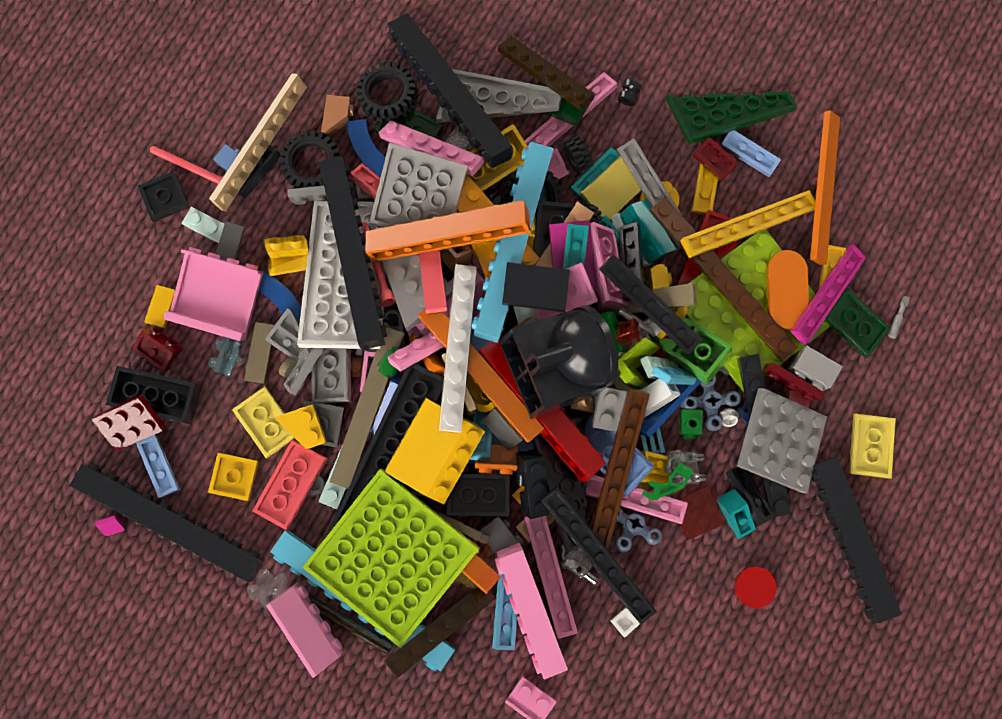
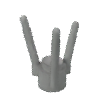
(648, 325)

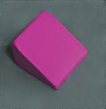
(111, 525)

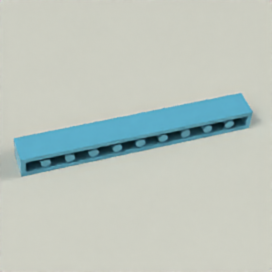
(511, 248)
(296, 553)

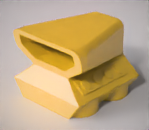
(286, 254)

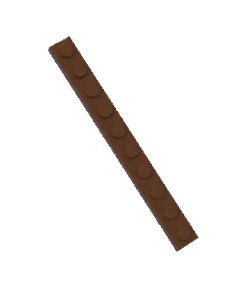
(726, 283)

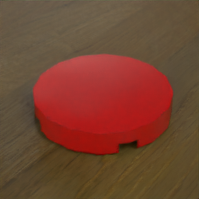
(755, 587)

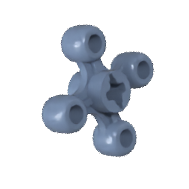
(711, 409)
(641, 529)

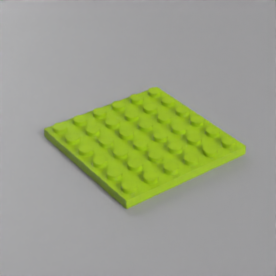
(718, 316)
(390, 557)

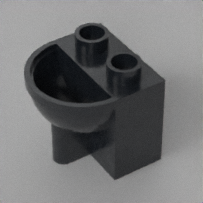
(561, 359)

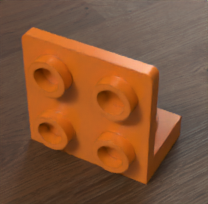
(500, 459)

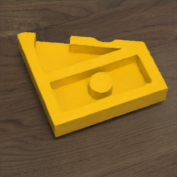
(304, 426)

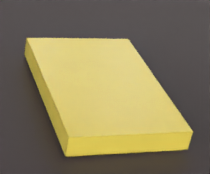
(612, 189)
(259, 419)
(872, 446)

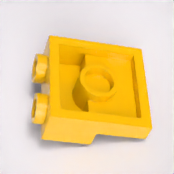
(658, 277)

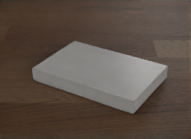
(332, 376)

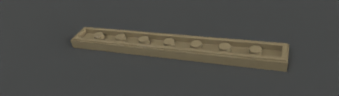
(364, 415)

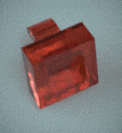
(627, 332)

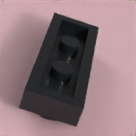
(267, 160)
(751, 494)

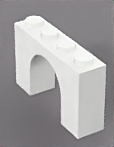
(659, 391)

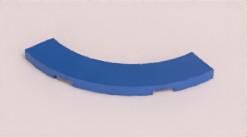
(365, 147)
(280, 295)

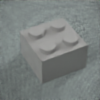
(814, 368)

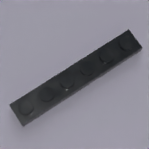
(650, 304)

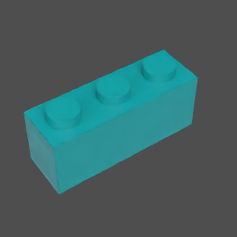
(654, 239)

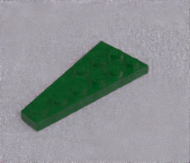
(725, 112)

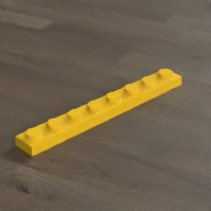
(748, 224)

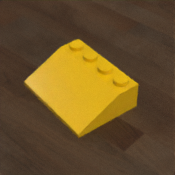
(433, 458)

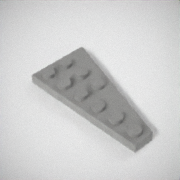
(505, 97)
(407, 285)

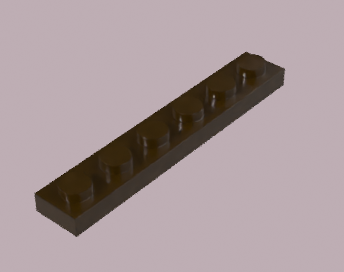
(546, 72)
(438, 631)

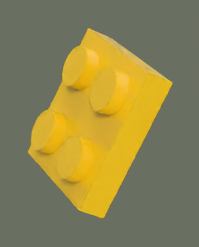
(233, 477)

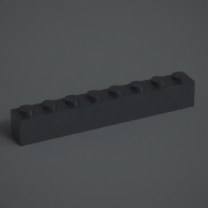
(855, 541)

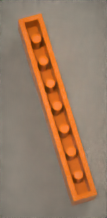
(448, 231)

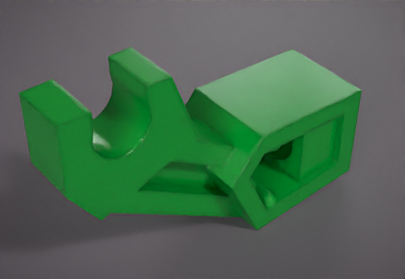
(662, 490)

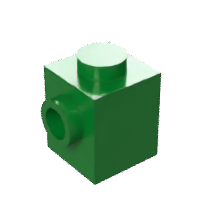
(690, 423)

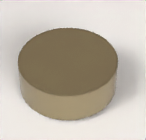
(286, 367)

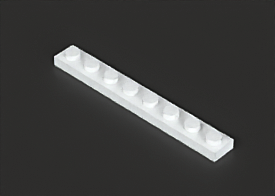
(457, 349)

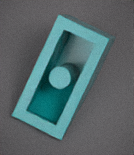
(736, 513)

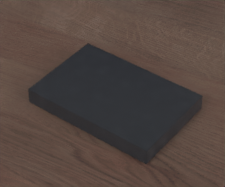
(536, 287)

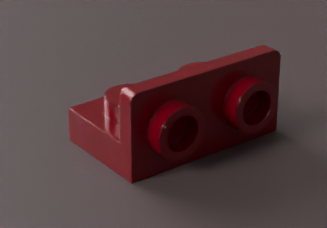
(715, 158)
(156, 348)

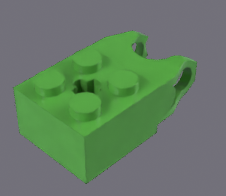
(702, 367)

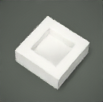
(625, 622)

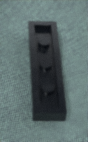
(631, 250)

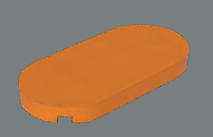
(787, 288)

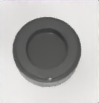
(318, 486)

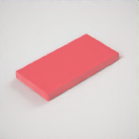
(289, 485)

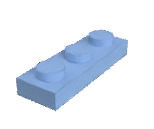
(750, 153)
(157, 466)

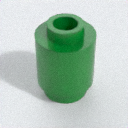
(385, 367)

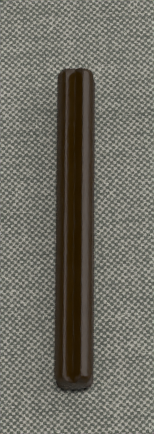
(352, 626)

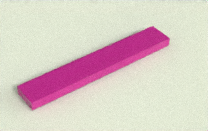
(828, 294)

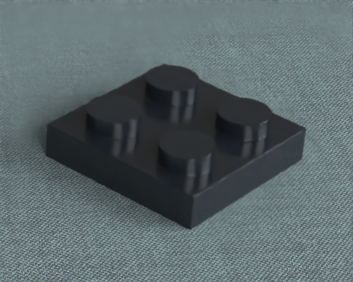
(163, 196)

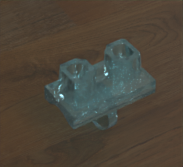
(227, 356)

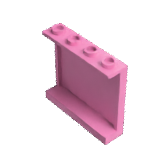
(215, 294)

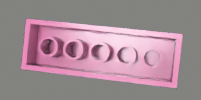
(533, 616)

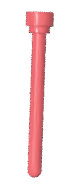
(185, 164)
(386, 295)

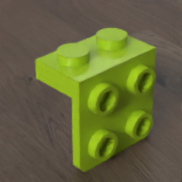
(631, 360)

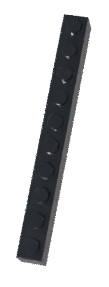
(450, 91)
(352, 255)
(167, 522)

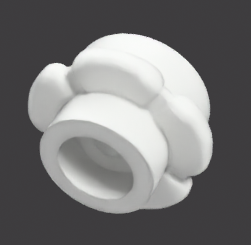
(729, 417)

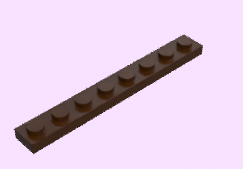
(619, 465)

